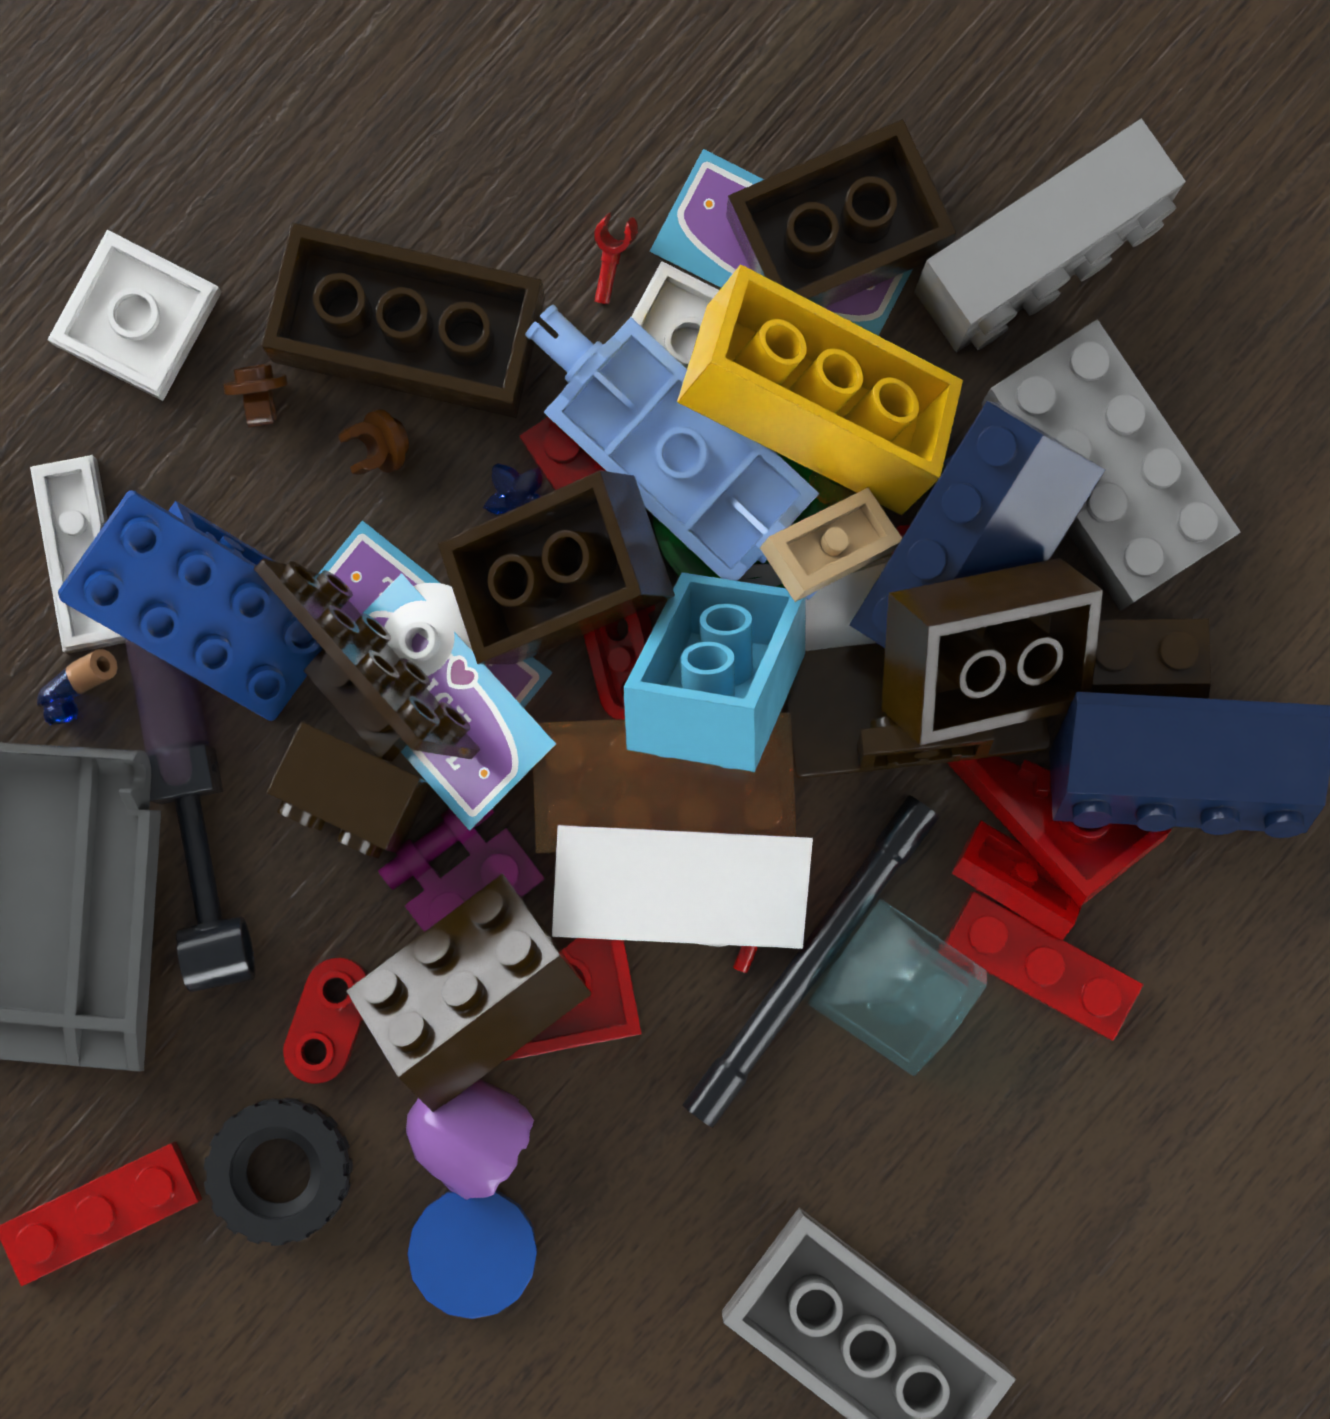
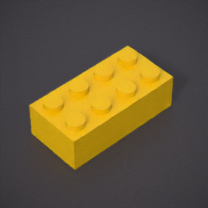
(821, 390)

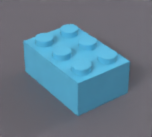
(715, 672)

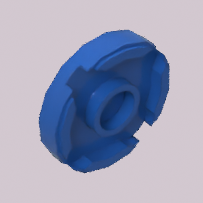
(472, 1254)

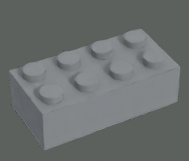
(1048, 237)
(1152, 503)
(859, 1333)

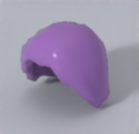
(470, 1139)

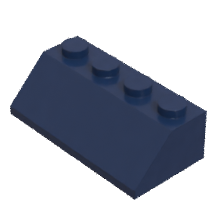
(992, 509)
(1191, 764)

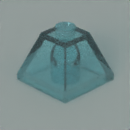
(899, 988)

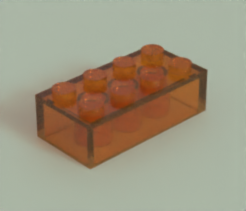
(600, 783)

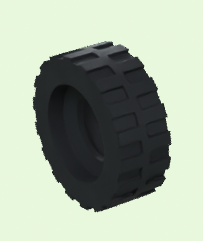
(229, 1182)

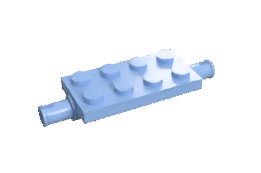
(692, 473)

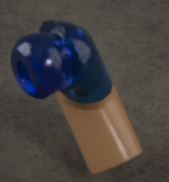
(74, 680)

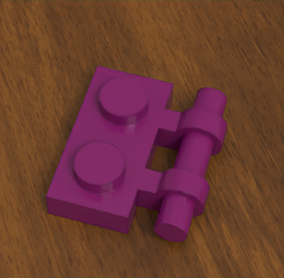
(483, 865)

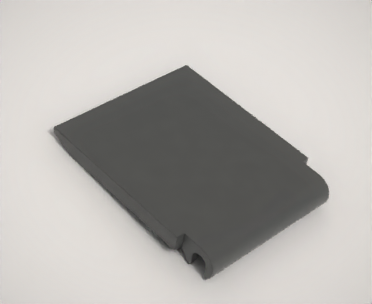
(76, 904)

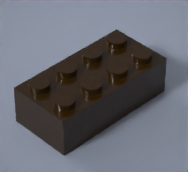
(403, 320)

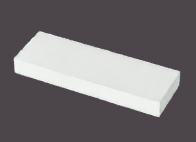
(70, 518)

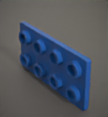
(193, 602)

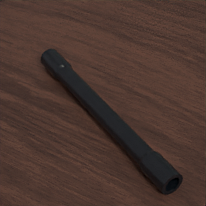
(730, 1071)

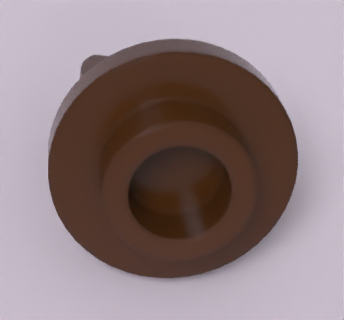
(256, 385)
(384, 440)

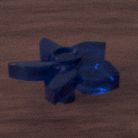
(512, 488)

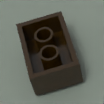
(843, 218)
(556, 568)
(989, 649)
(467, 993)

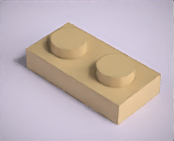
(831, 544)

